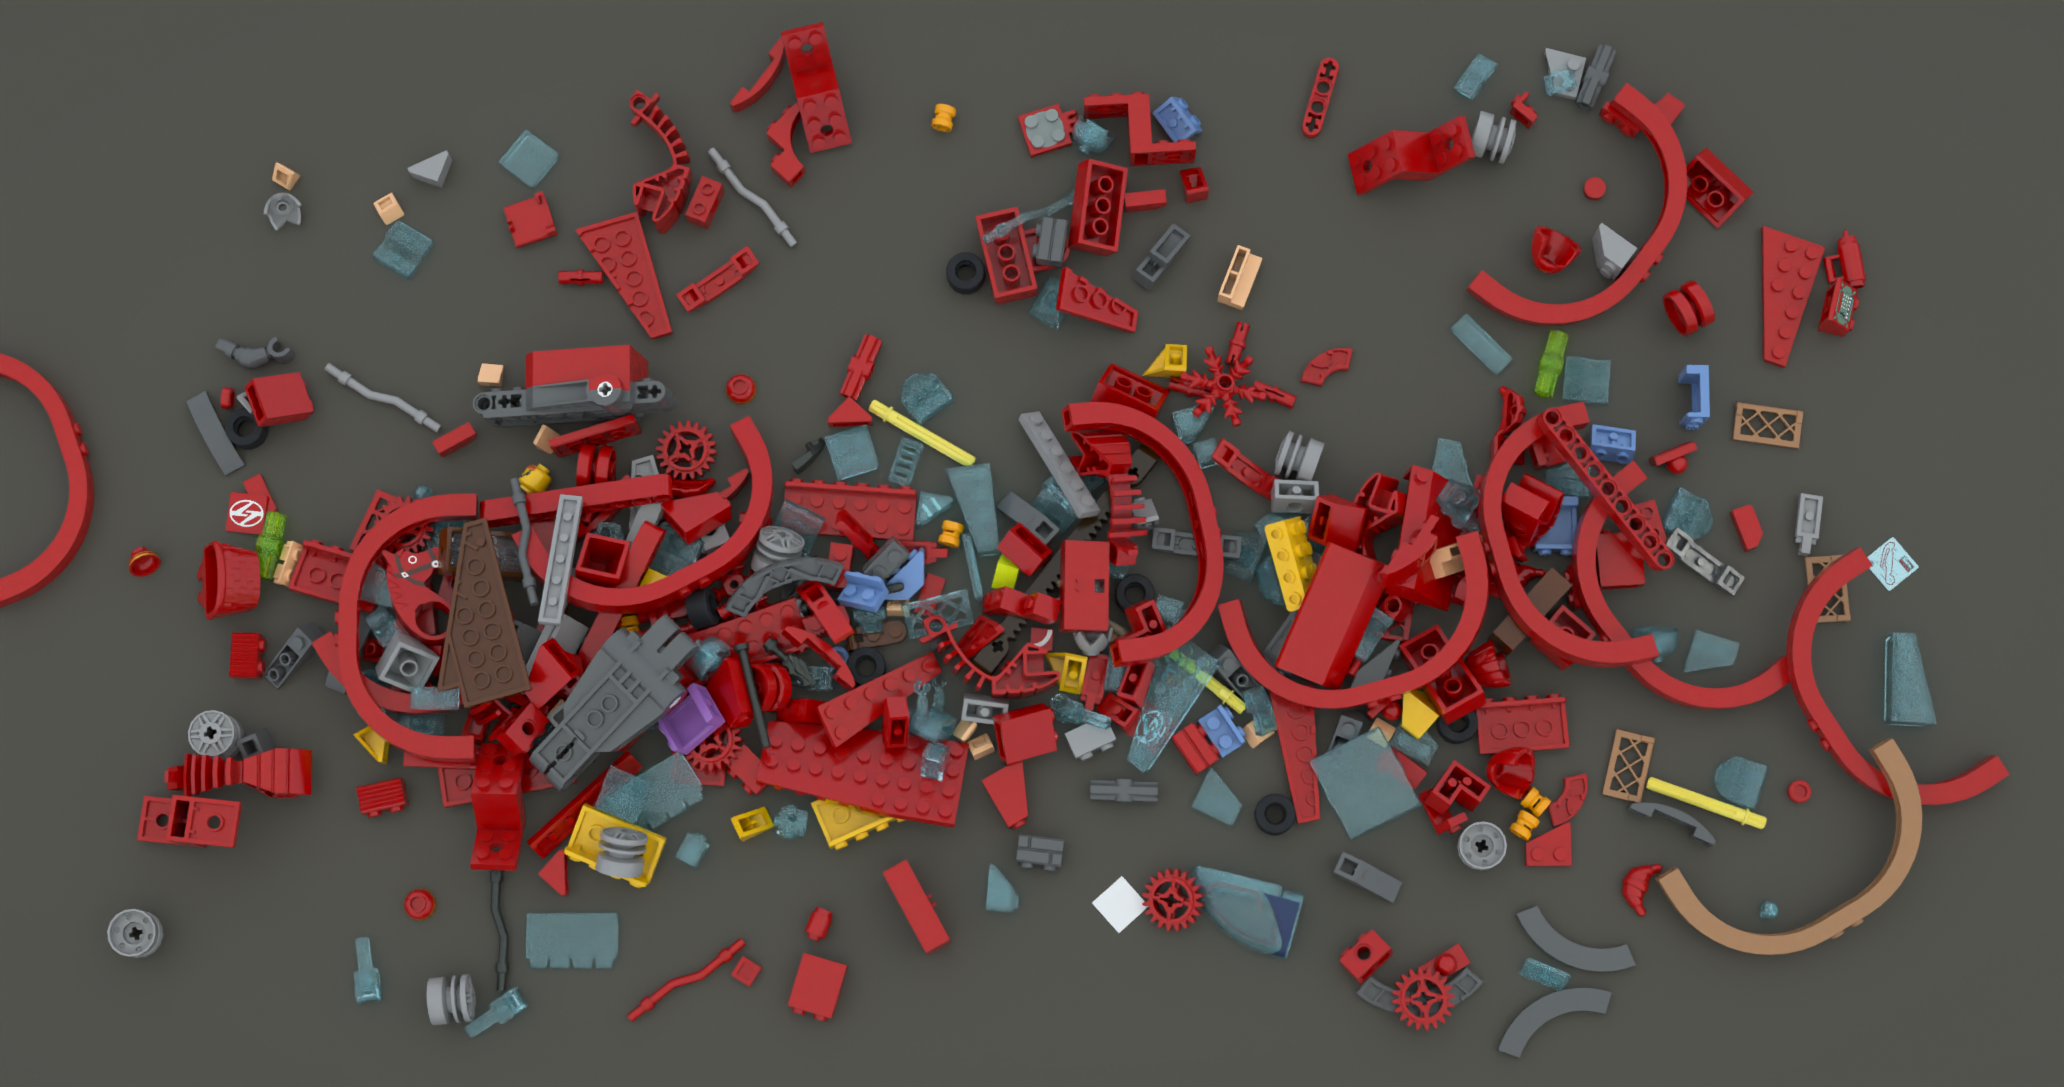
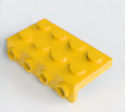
(1291, 559)
(846, 823)
(586, 837)

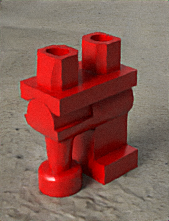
(675, 610)

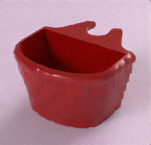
(228, 580)

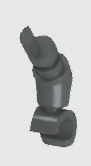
(255, 357)

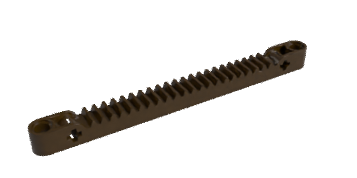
(987, 660)

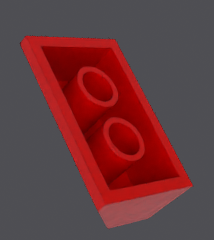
(1714, 188)
(1130, 390)

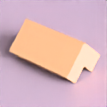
(1239, 278)
(1447, 561)

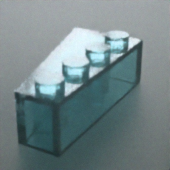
(976, 500)
(1905, 683)

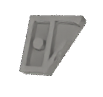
(1560, 60)

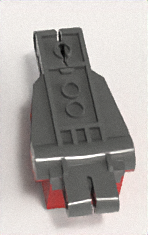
(578, 388)
(617, 699)

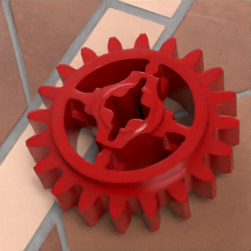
(692, 445)
(420, 535)
(707, 748)
(1175, 890)
(1403, 1000)

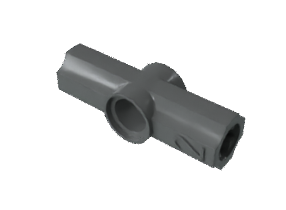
(1595, 77)
(1124, 791)

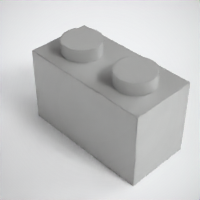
(1088, 739)

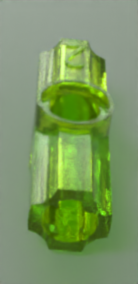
(1551, 364)
(270, 543)

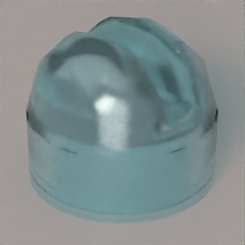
(422, 492)
(1768, 910)

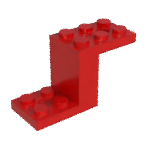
(816, 87)
(1137, 110)
(1411, 155)
(498, 808)
(189, 821)

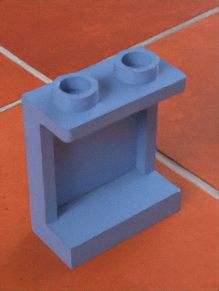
(1699, 379)
(1561, 535)

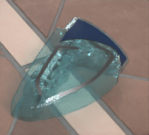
(1250, 909)

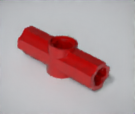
(861, 367)

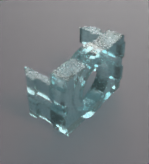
(1567, 81)

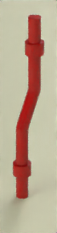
(725, 955)

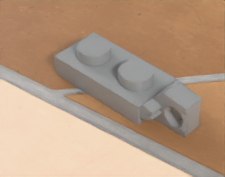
(1808, 522)

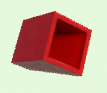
(601, 560)

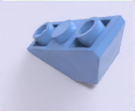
(910, 574)

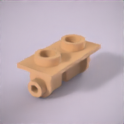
(290, 554)

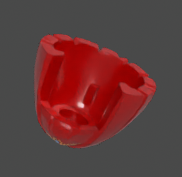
(1552, 251)
(1488, 666)
(1512, 771)

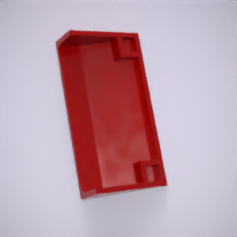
(1420, 503)
(1332, 617)

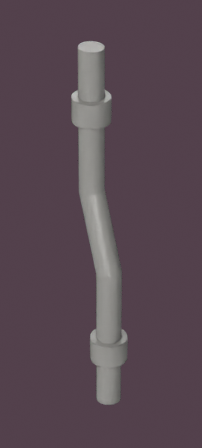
(780, 226)
(419, 416)

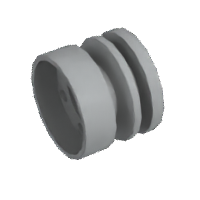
(1493, 137)
(1298, 457)
(776, 545)
(225, 739)
(1494, 841)
(621, 852)
(125, 925)
(456, 999)

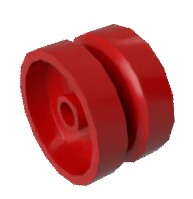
(1688, 308)
(596, 466)
(772, 686)

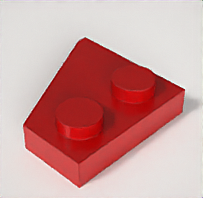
(979, 635)
(1550, 848)

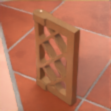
(1762, 440)
(1844, 592)
(1612, 761)

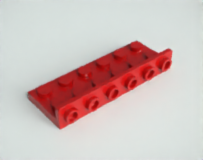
(877, 510)
(755, 631)

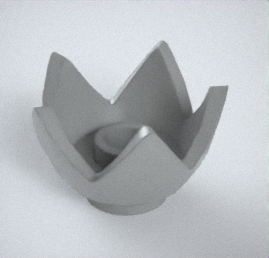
(280, 215)
(1092, 643)

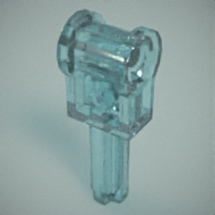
(822, 675)
(1074, 712)
(367, 978)
(501, 1010)

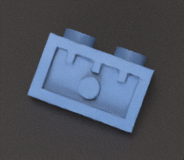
(1177, 119)
(1613, 443)
(863, 592)
(1222, 730)

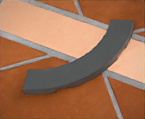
(779, 574)
(1569, 952)
(1381, 996)
(1547, 1008)

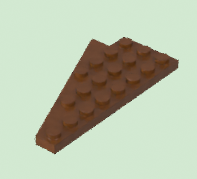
(481, 636)

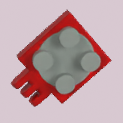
(1047, 129)

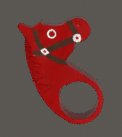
(406, 583)

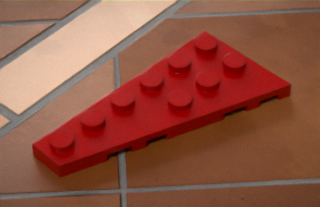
(626, 260)

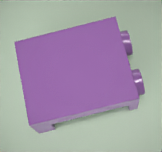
(691, 720)

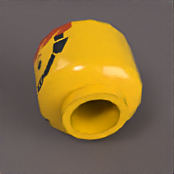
(535, 479)

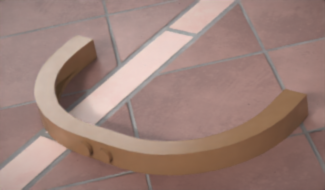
(1902, 855)

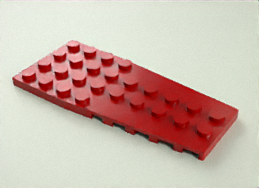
(863, 772)

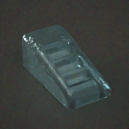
(901, 450)

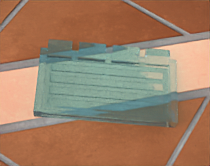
(672, 784)
(571, 937)

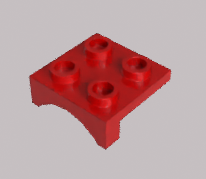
(530, 220)

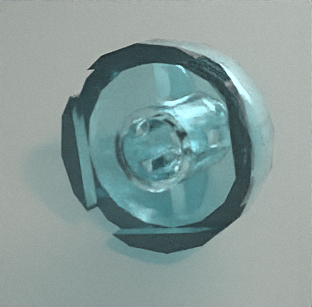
(1091, 136)
(1665, 639)
(708, 656)

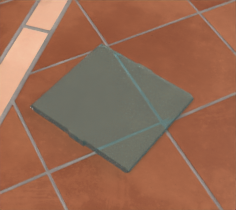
(1365, 783)

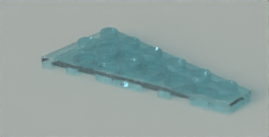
(1171, 693)

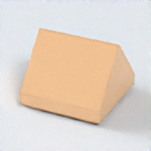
(284, 176)
(894, 607)
(1387, 729)
(981, 746)

